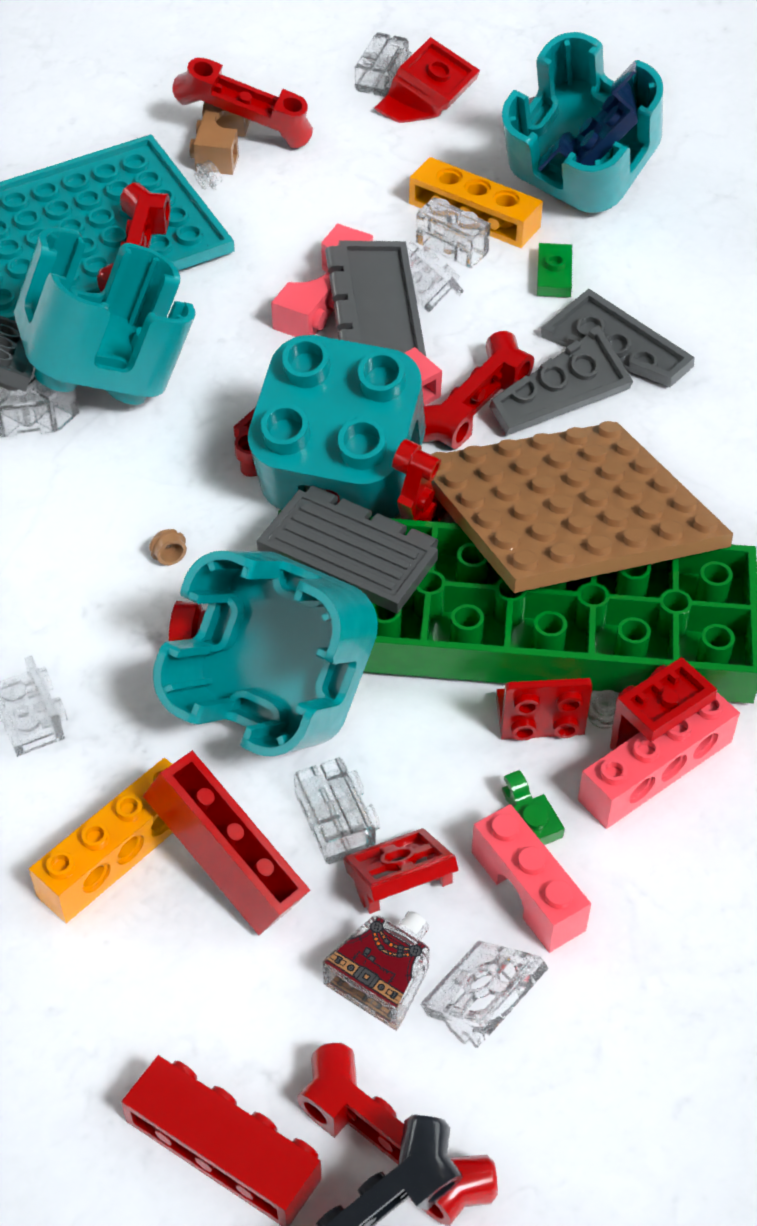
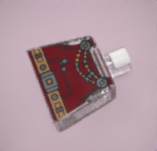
(381, 967)

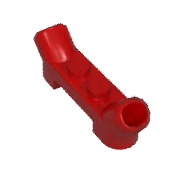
(282, 113)
(149, 216)
(453, 418)
(335, 1101)

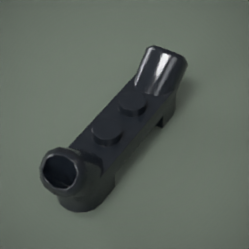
(422, 1174)

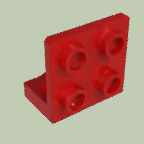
(660, 702)
(543, 708)

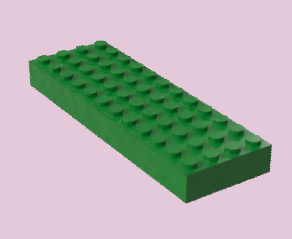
(597, 627)

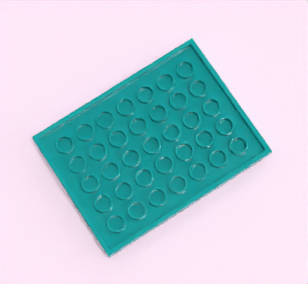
(86, 198)

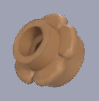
(168, 547)

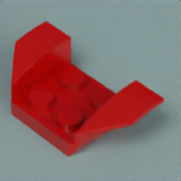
(427, 84)

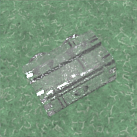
(380, 63)
(452, 232)
(335, 809)

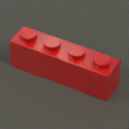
(225, 842)
(223, 1140)

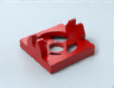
(378, 859)

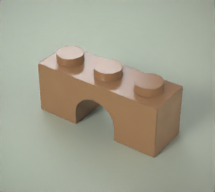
(218, 138)

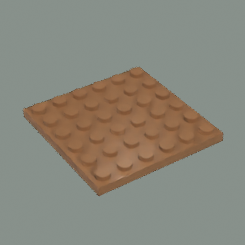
(572, 506)

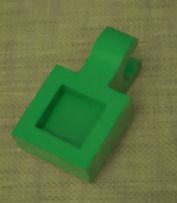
(535, 811)

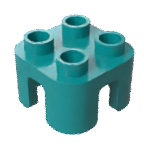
(569, 93)
(103, 338)
(335, 421)
(271, 651)

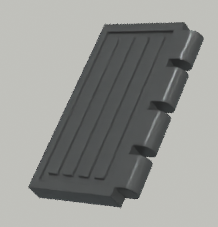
(374, 294)
(351, 546)

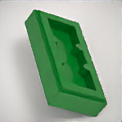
(554, 270)

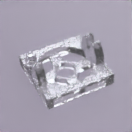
(483, 960)

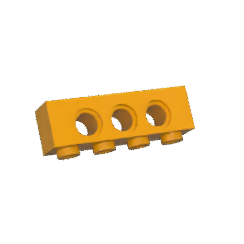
(511, 213)
(100, 850)

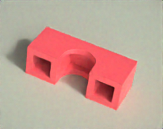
(550, 898)

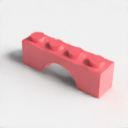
(306, 306)

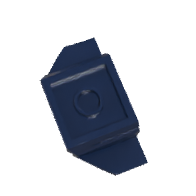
(600, 133)

